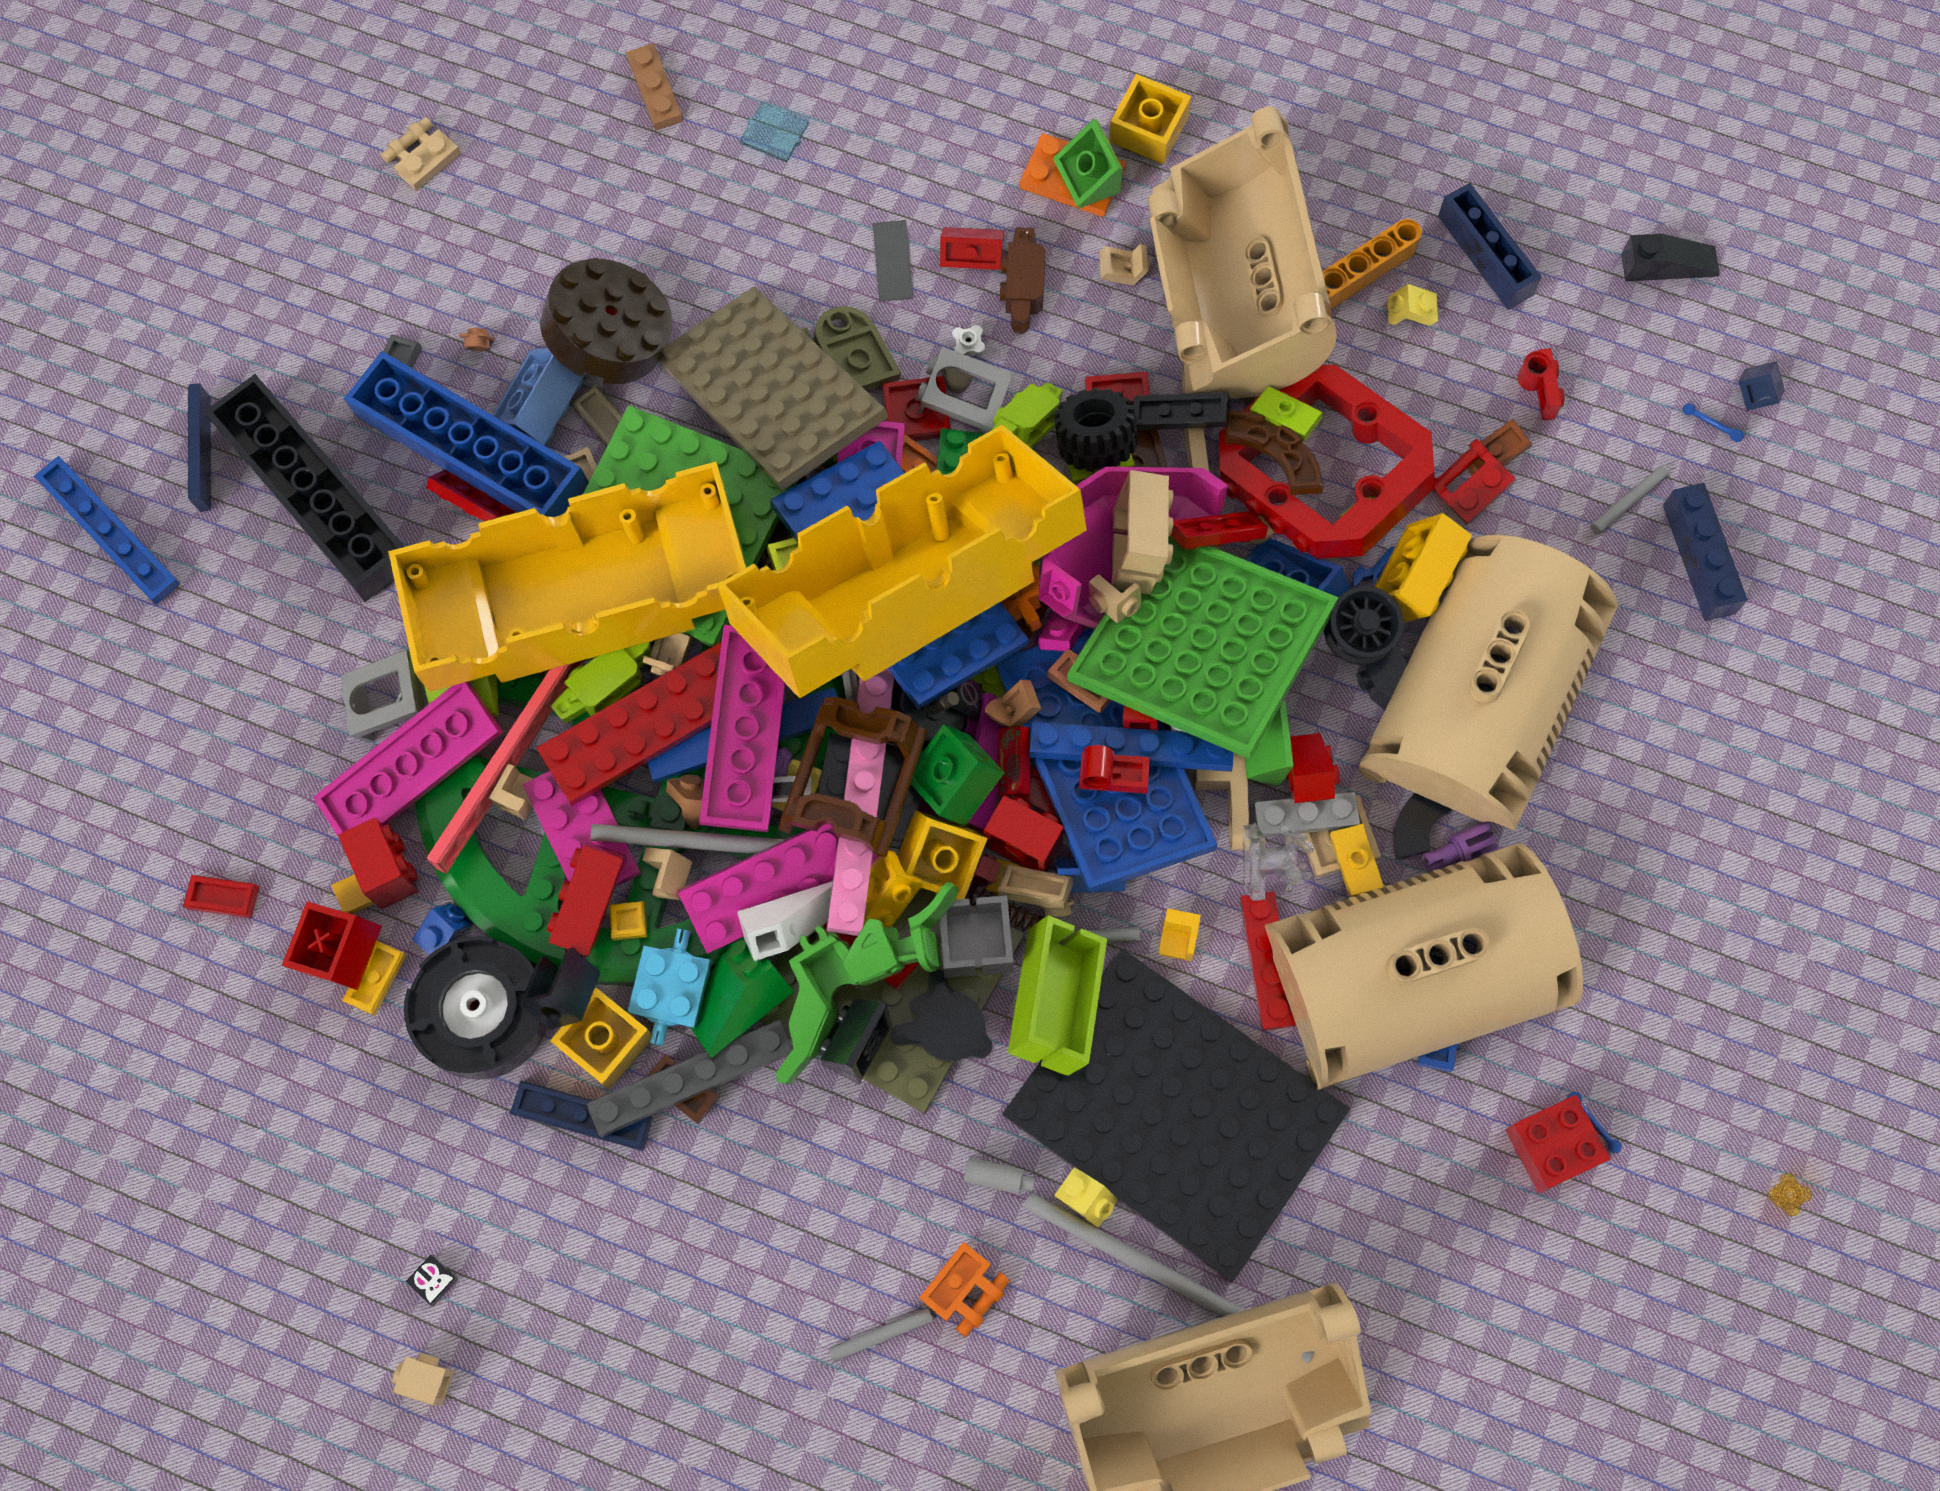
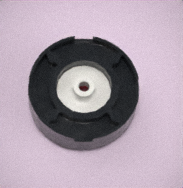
(445, 1016)

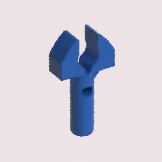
(1365, 574)

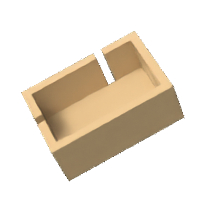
(1144, 516)

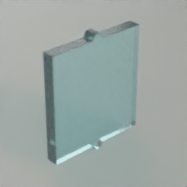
(774, 132)

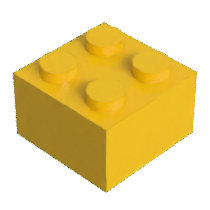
(1149, 119)
(940, 852)
(604, 1040)

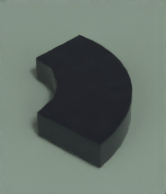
(1414, 826)

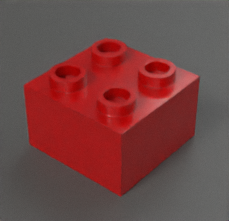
(1024, 834)
(379, 862)
(332, 945)
(1557, 1144)

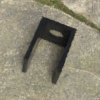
(560, 993)

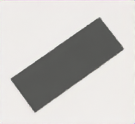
(892, 260)

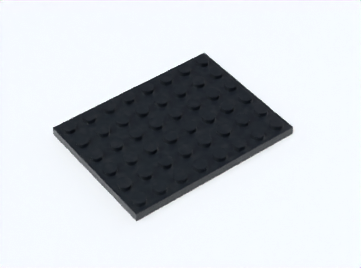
(1181, 1117)

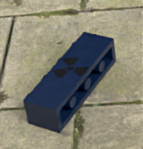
(1489, 246)
(1704, 552)

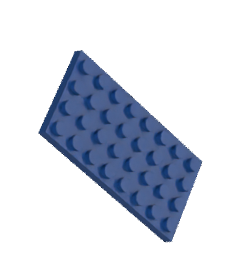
(949, 658)
(1109, 831)

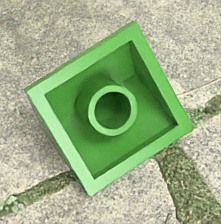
(1090, 166)
(1273, 755)

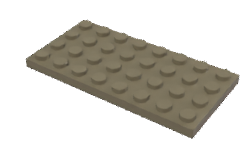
(770, 387)

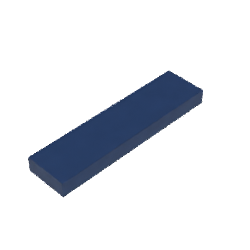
(199, 448)
(572, 1114)

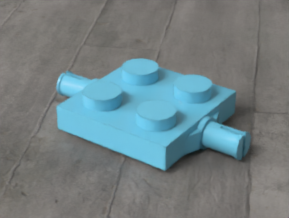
(669, 987)

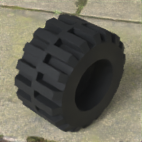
(1095, 429)

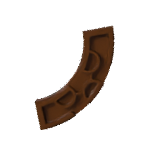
(1281, 445)

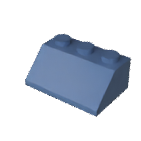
(538, 395)

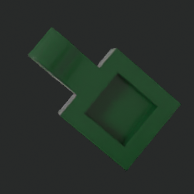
(663, 814)

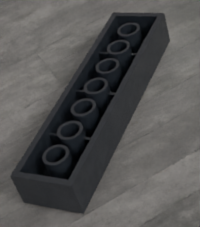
(307, 485)

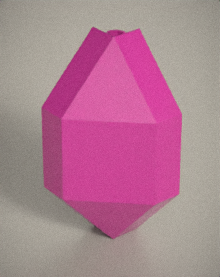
(1070, 567)

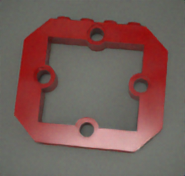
(1368, 518)

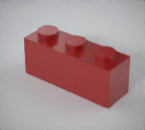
(585, 897)

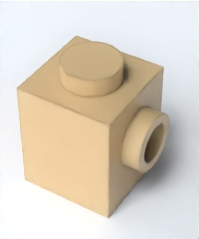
(422, 1379)

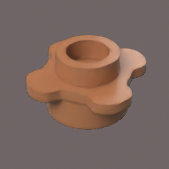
(477, 339)

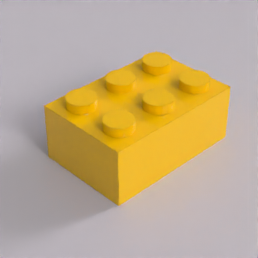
(1423, 565)

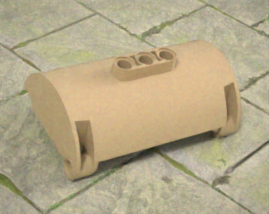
(1242, 264)
(1491, 747)
(1367, 1016)
(1222, 1400)

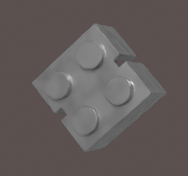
(977, 938)

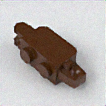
(1025, 278)

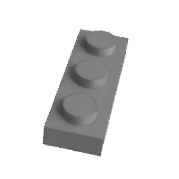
(1307, 816)

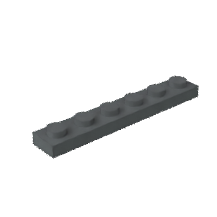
(689, 1079)

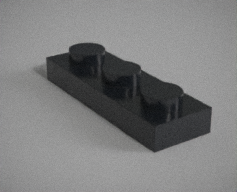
(1182, 411)

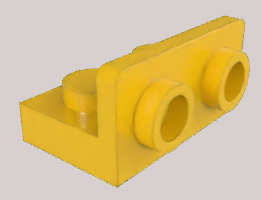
(889, 890)

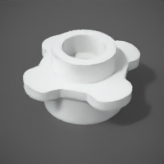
(971, 348)

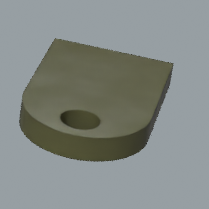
(856, 347)

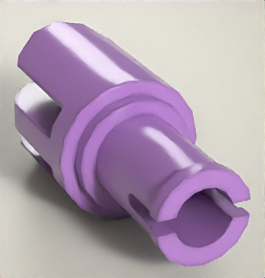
(1462, 847)

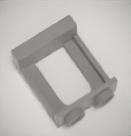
(934, 399)
(359, 719)

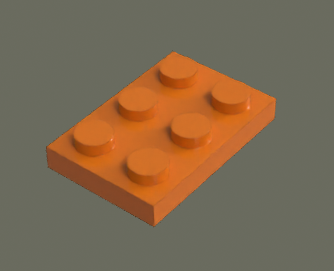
(1045, 179)

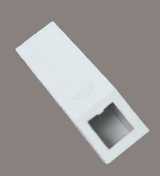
(781, 922)

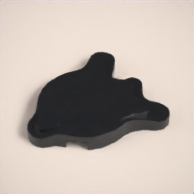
(946, 1023)

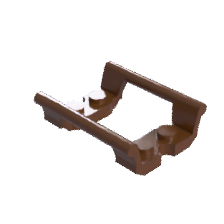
(847, 817)

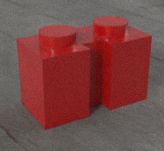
(1313, 769)

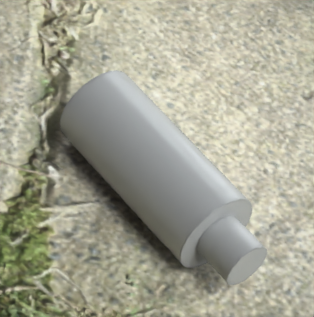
(997, 1176)

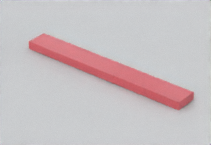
(510, 751)

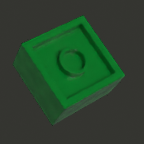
(955, 775)

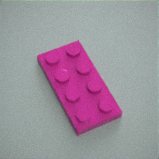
(571, 825)

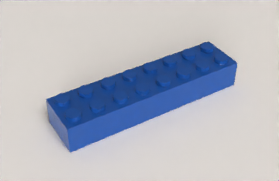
(464, 439)

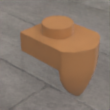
(1015, 706)
(688, 794)

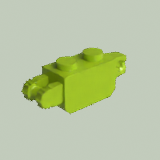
(1030, 413)
(601, 682)

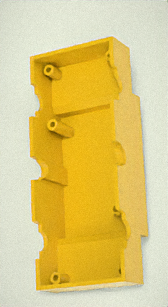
(912, 570)
(568, 585)

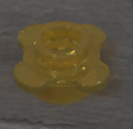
(1779, 1194)

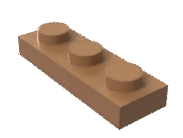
(654, 86)

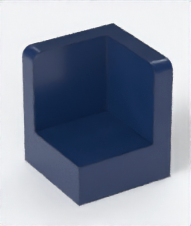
(1761, 386)

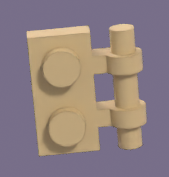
(426, 159)

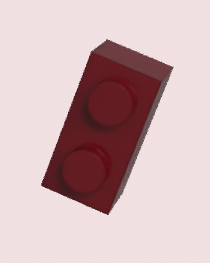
(986, 871)

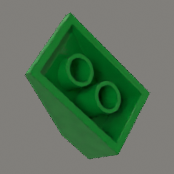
(737, 997)

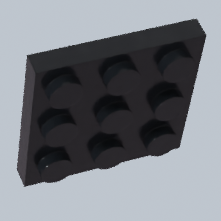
(834, 781)

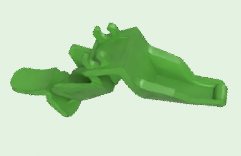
(835, 962)

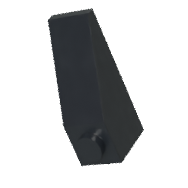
(1667, 258)
(1382, 676)

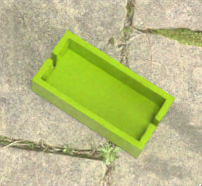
(1057, 996)

